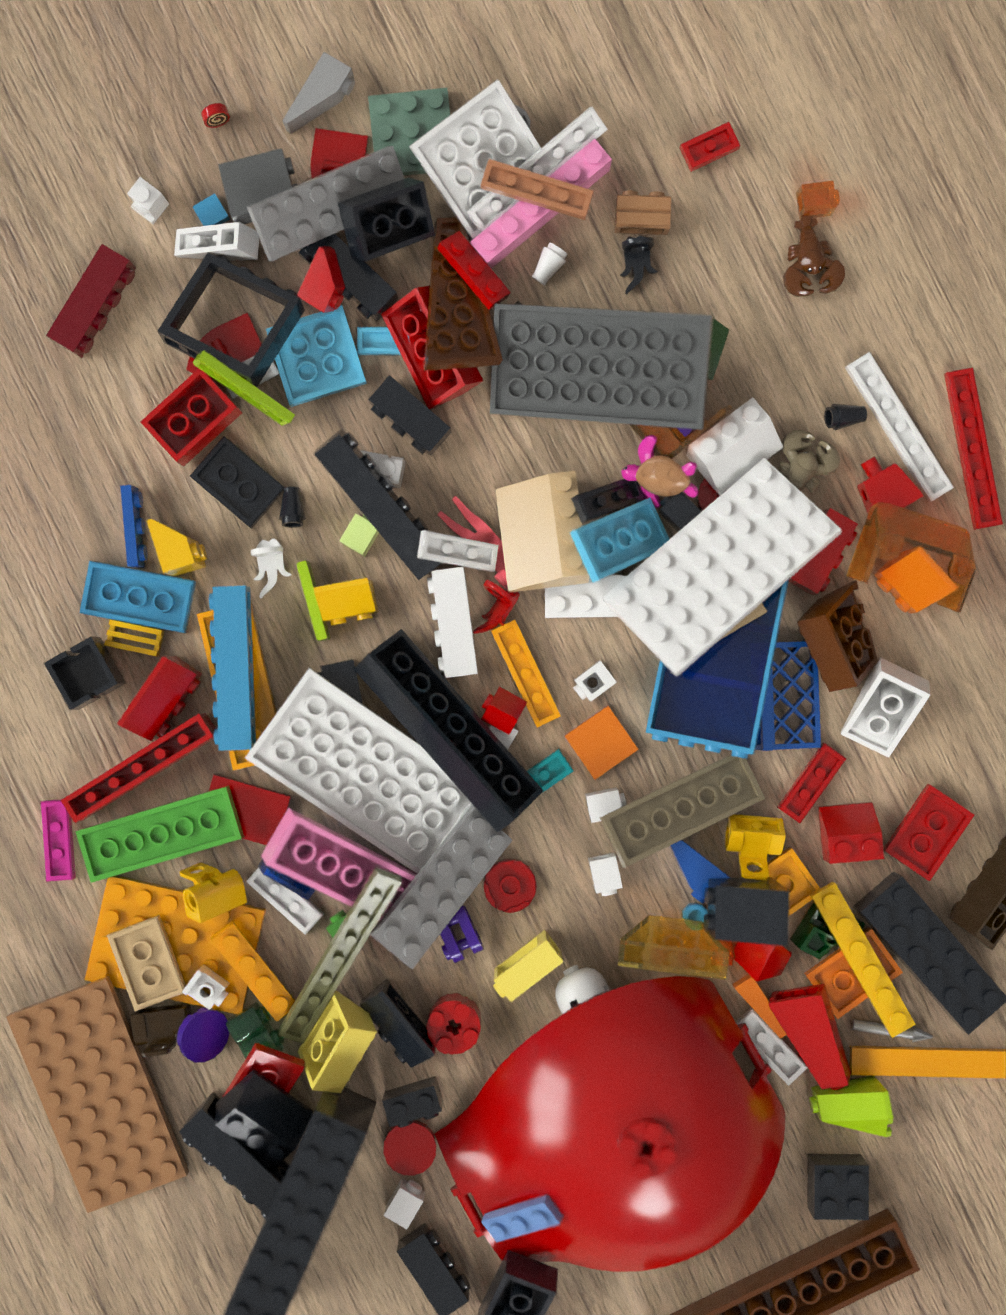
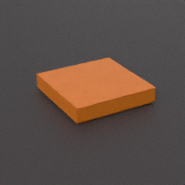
(601, 742)

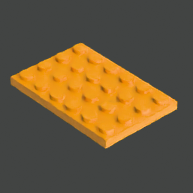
(133, 901)

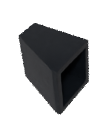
(747, 910)

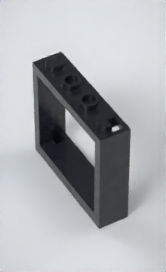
(273, 342)

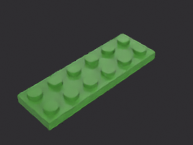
(160, 834)

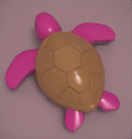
(659, 474)

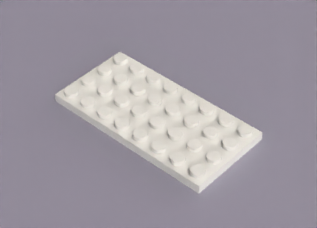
(721, 566)
(360, 771)

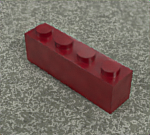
(92, 301)

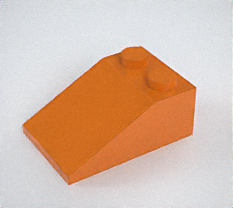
(914, 580)

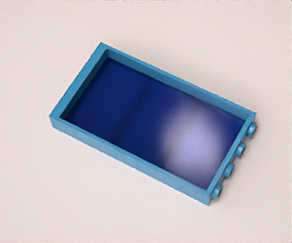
(723, 691)

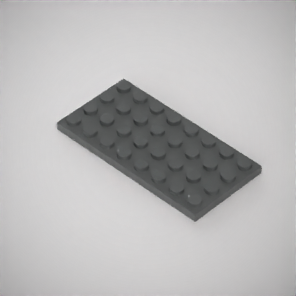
(602, 365)

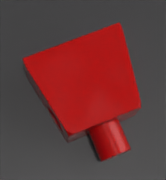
(886, 485)

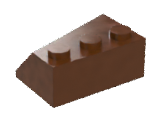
(838, 638)

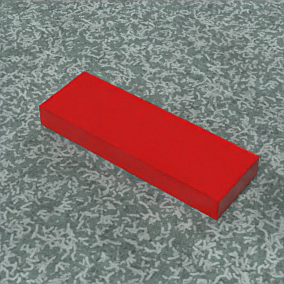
(811, 783)

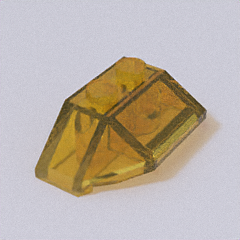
(673, 948)

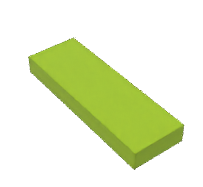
(308, 583)

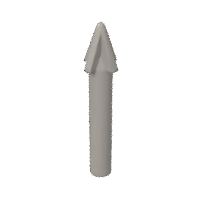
(913, 1033)

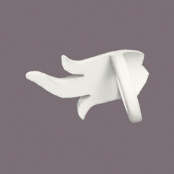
(269, 559)

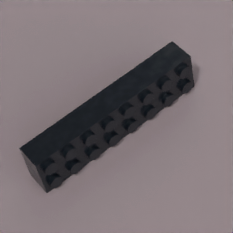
(449, 730)

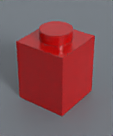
(503, 710)

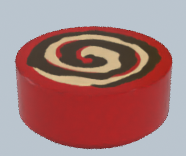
(215, 115)

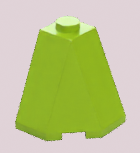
(859, 1106)

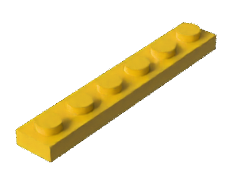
(862, 959)

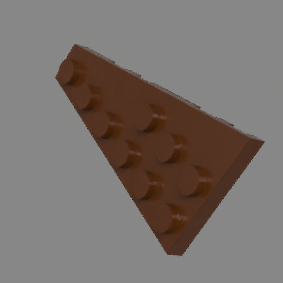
(457, 321)

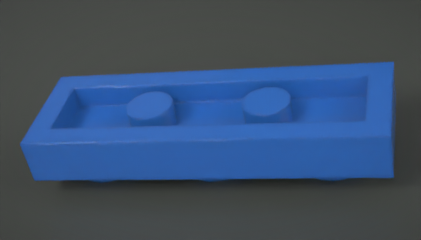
(133, 526)

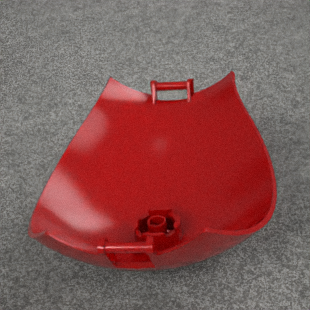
(582, 1099)

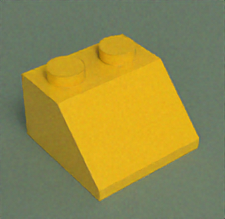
(176, 551)
(346, 600)

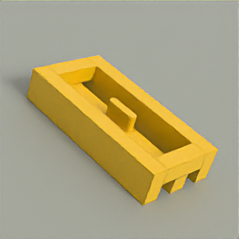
(112, 633)

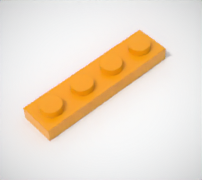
(525, 673)
(253, 971)

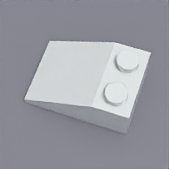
(886, 707)

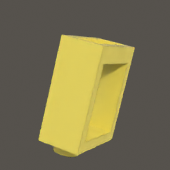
(527, 966)

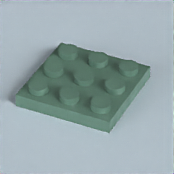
(403, 119)

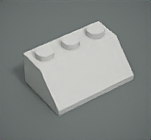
(735, 446)

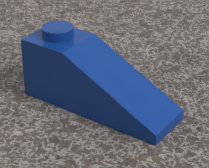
(695, 868)

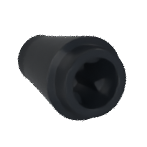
(842, 415)
(292, 508)

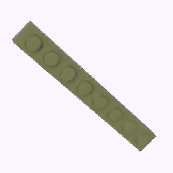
(340, 954)

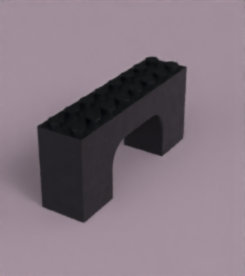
(303, 1205)

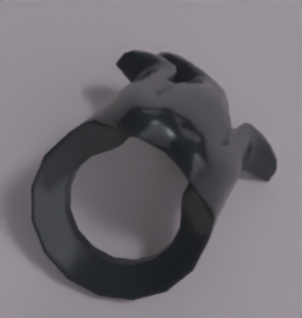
(637, 256)

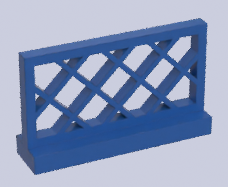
(767, 730)

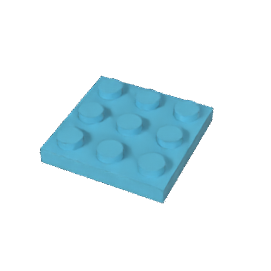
(319, 358)

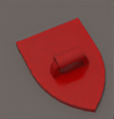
(335, 149)
(233, 338)

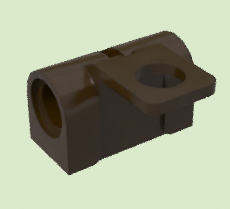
(158, 1027)

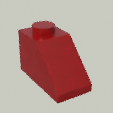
(323, 281)

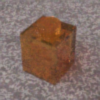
(817, 199)

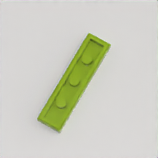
(243, 388)

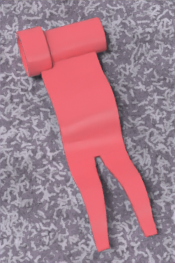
(483, 534)

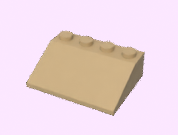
(536, 532)

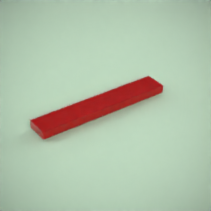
(973, 448)

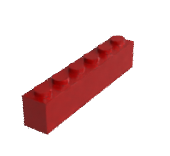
(139, 767)

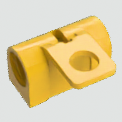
(754, 839)
(212, 892)

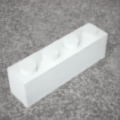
(454, 622)

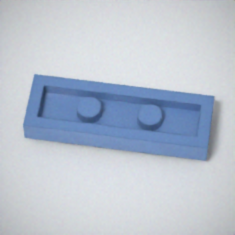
(522, 1218)

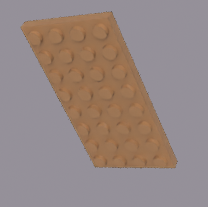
(97, 1094)

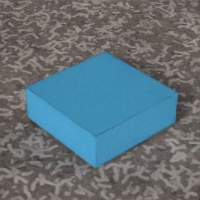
(211, 211)

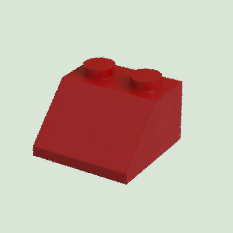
(850, 833)

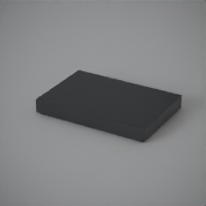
(237, 482)

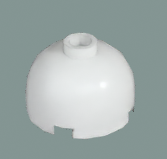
(579, 987)

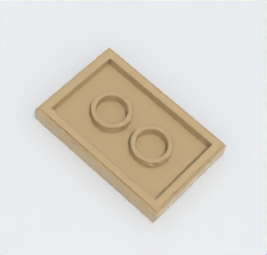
(147, 963)

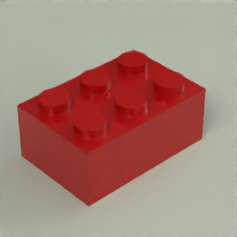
(191, 417)

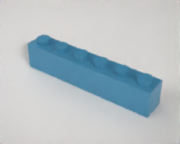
(233, 668)

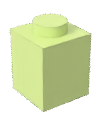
(359, 535)

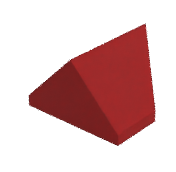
(761, 960)

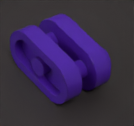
(452, 947)

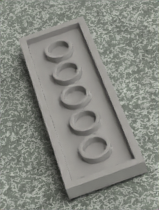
(311, 208)
(440, 888)

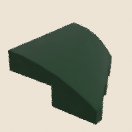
(814, 935)

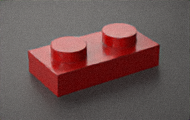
(709, 146)

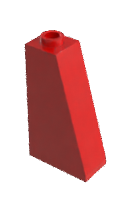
(812, 1029)

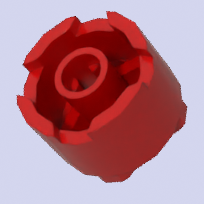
(449, 1038)

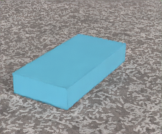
(375, 341)

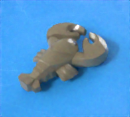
(804, 465)

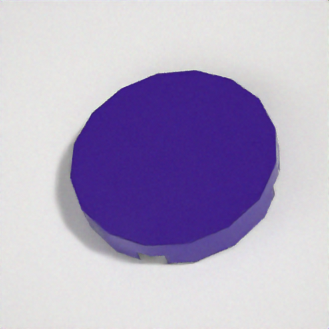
(203, 1035)

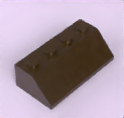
(984, 904)

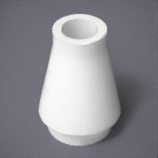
(549, 263)

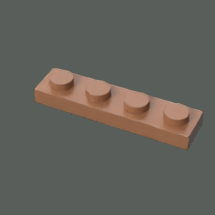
(536, 189)

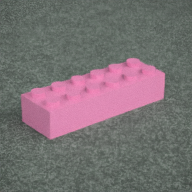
(327, 859)

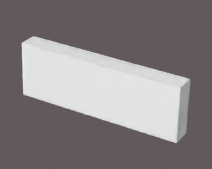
(457, 551)
(294, 907)
(772, 1048)

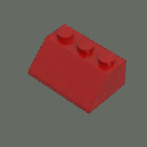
(160, 698)

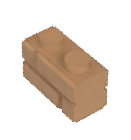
(642, 213)

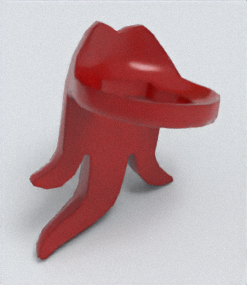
(500, 609)

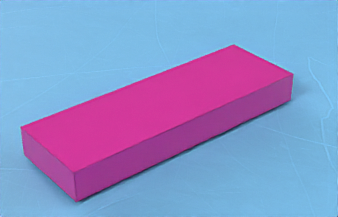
(57, 841)

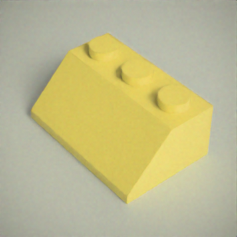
(336, 1044)

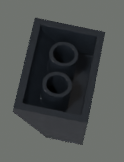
(398, 1024)
(263, 1117)

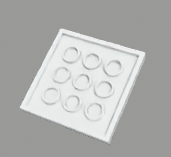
(461, 144)

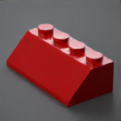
(409, 319)

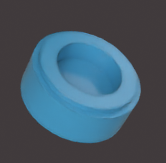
(694, 912)

